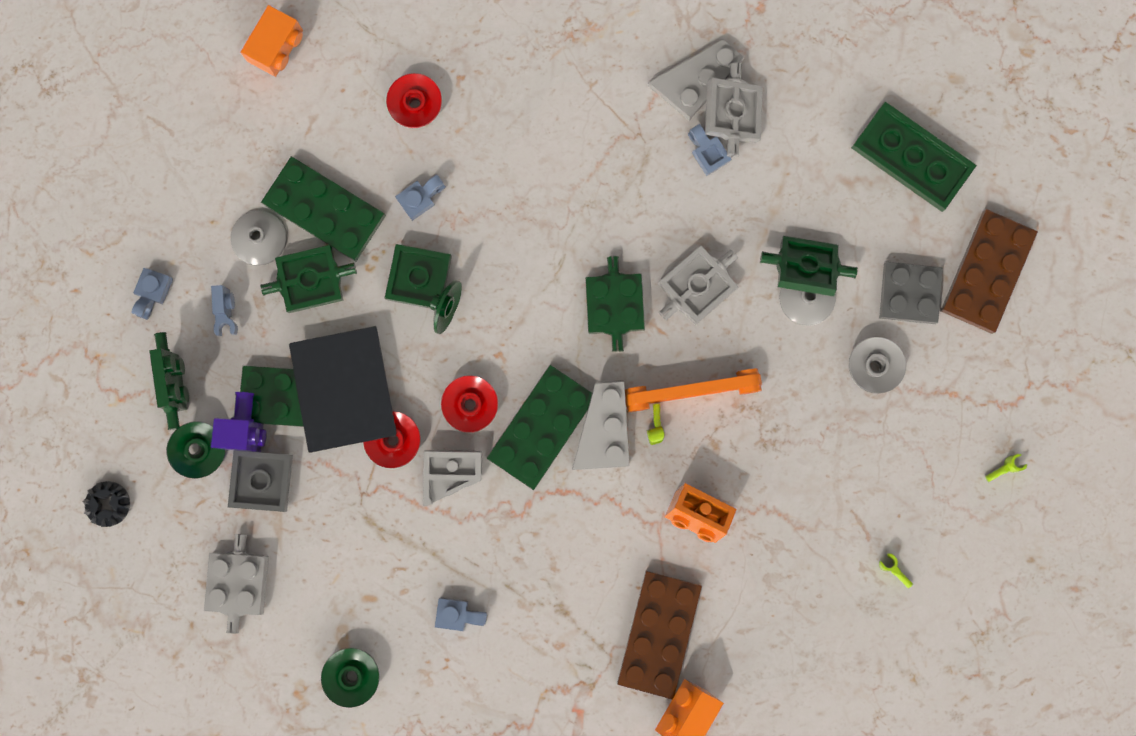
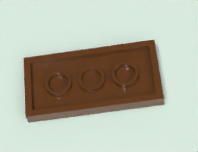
(989, 271)
(659, 635)

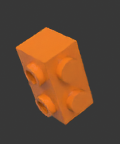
(272, 41)
(700, 513)
(689, 712)

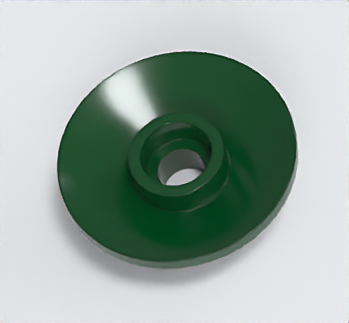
(445, 306)
(195, 465)
(339, 687)

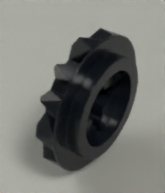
(119, 501)

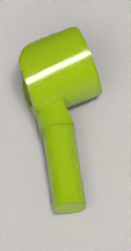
(656, 434)
(1009, 466)
(896, 571)

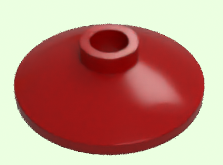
(411, 88)
(457, 395)
(403, 452)

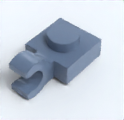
(710, 153)
(417, 199)
(150, 288)
(222, 303)
(454, 615)

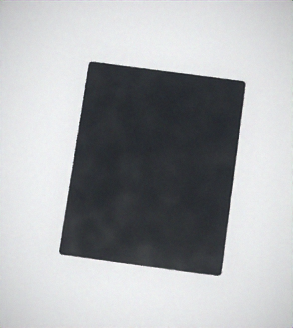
(342, 389)

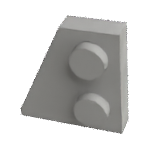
(449, 472)

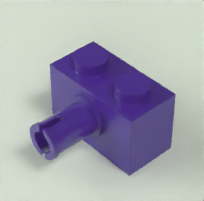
(240, 431)

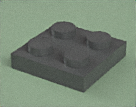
(910, 293)
(260, 481)

